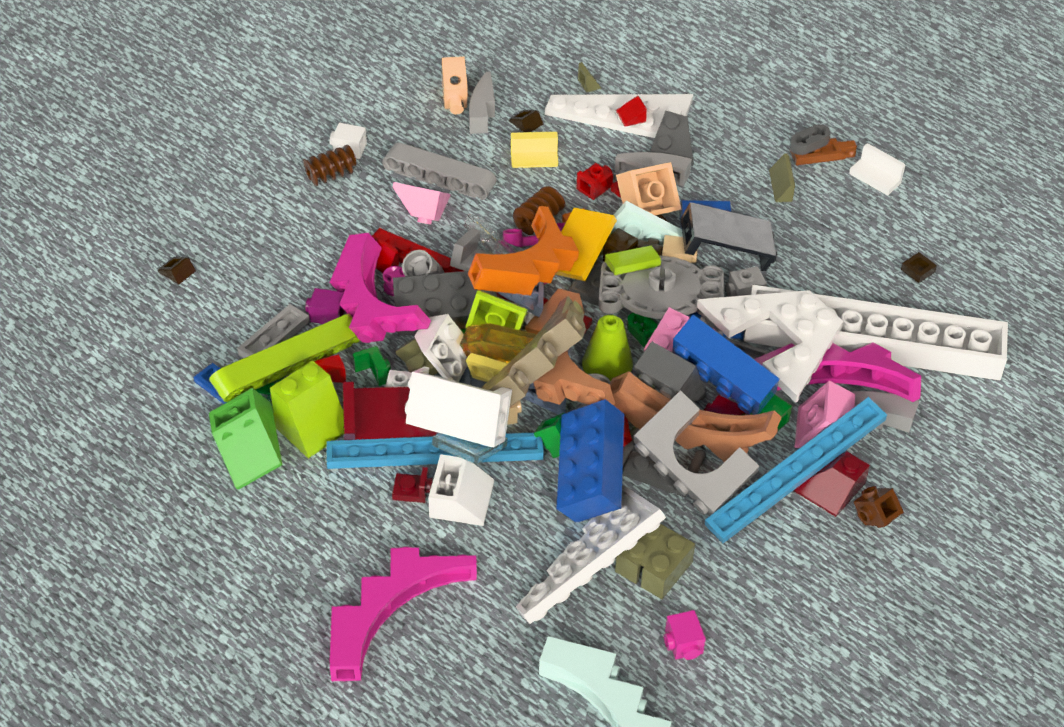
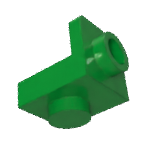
(372, 359)

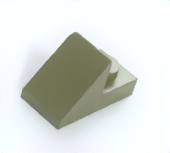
(414, 357)

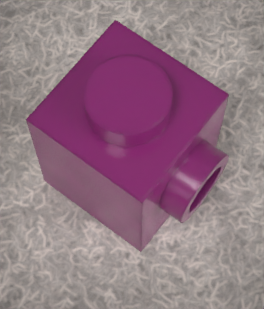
(324, 306)

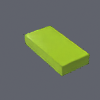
(633, 260)

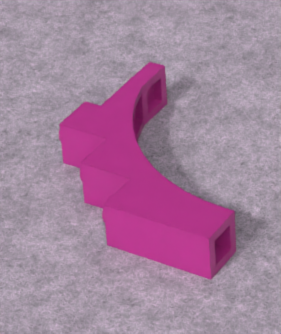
(355, 278)

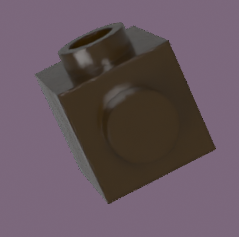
(618, 242)

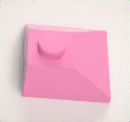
(422, 202)
(821, 411)

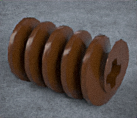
(330, 164)
(525, 213)

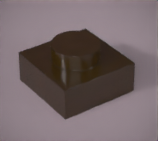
(918, 267)

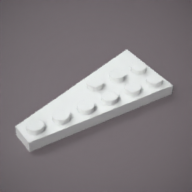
(601, 109)

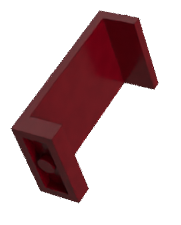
(378, 413)

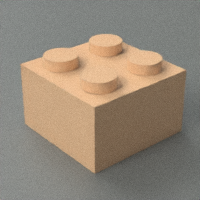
(650, 189)

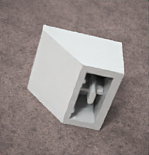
(442, 347)
(460, 491)

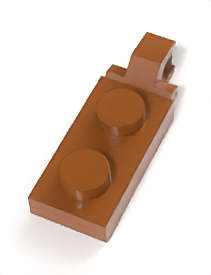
(832, 151)

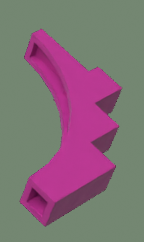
(866, 367)
(380, 596)

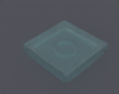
(466, 449)

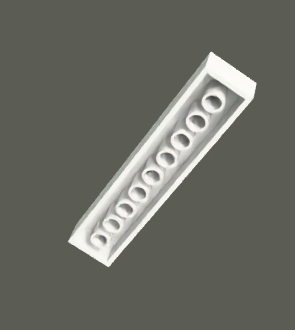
(911, 335)

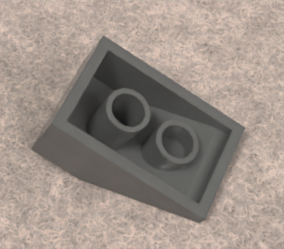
(669, 373)

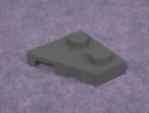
(673, 136)

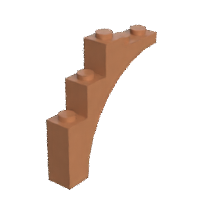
(566, 378)
(718, 432)

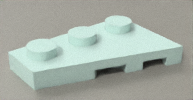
(643, 224)

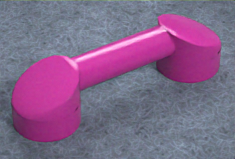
(515, 237)

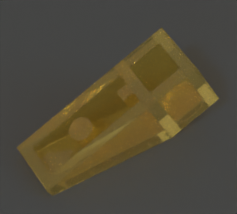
(495, 341)

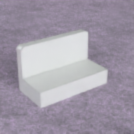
(878, 169)

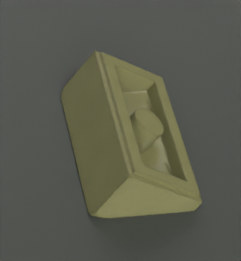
(782, 180)

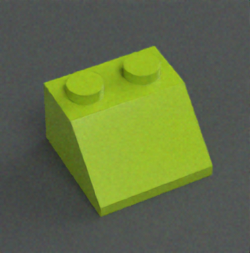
(496, 311)

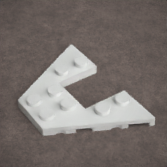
(797, 314)

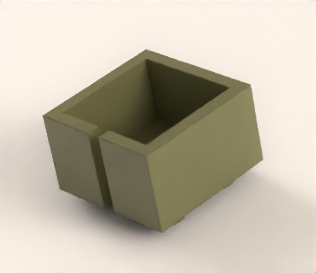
(664, 560)

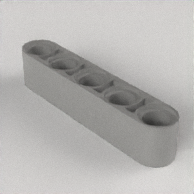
(439, 170)

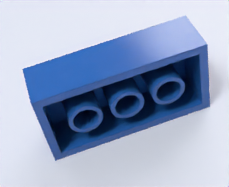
(725, 366)
(590, 461)

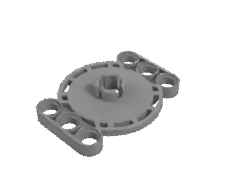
(640, 290)

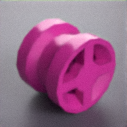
(388, 275)

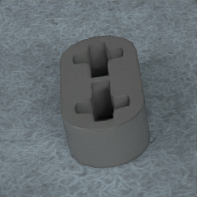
(810, 139)

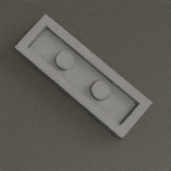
(277, 330)

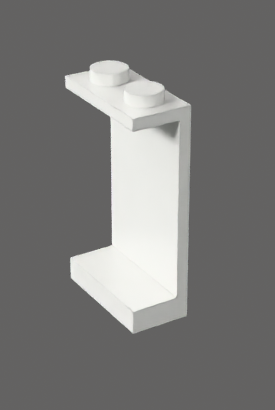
(457, 408)

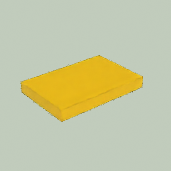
(589, 234)

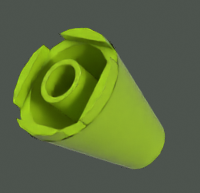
(608, 349)

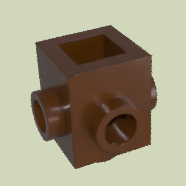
(878, 506)

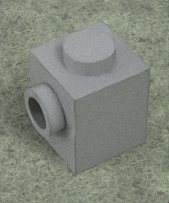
(741, 281)

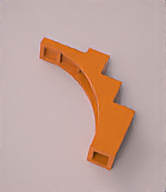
(524, 269)

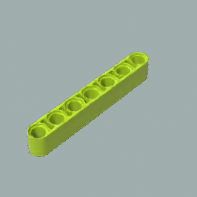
(283, 358)

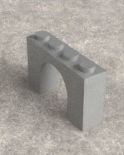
(707, 490)

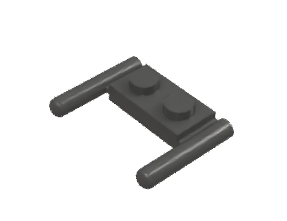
(643, 469)

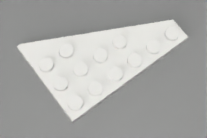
(603, 541)

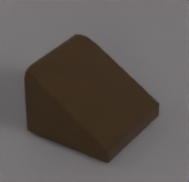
(527, 120)
(177, 269)

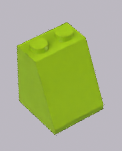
(307, 409)

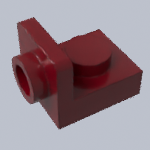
(412, 487)

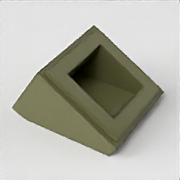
(587, 79)

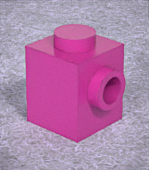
(684, 635)

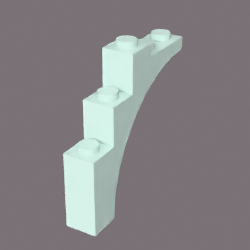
(595, 677)

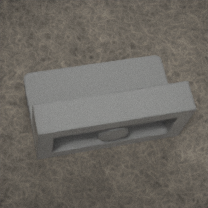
(465, 250)

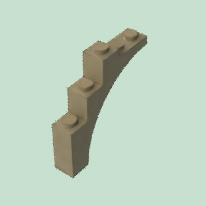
(540, 355)

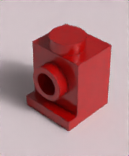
(598, 177)

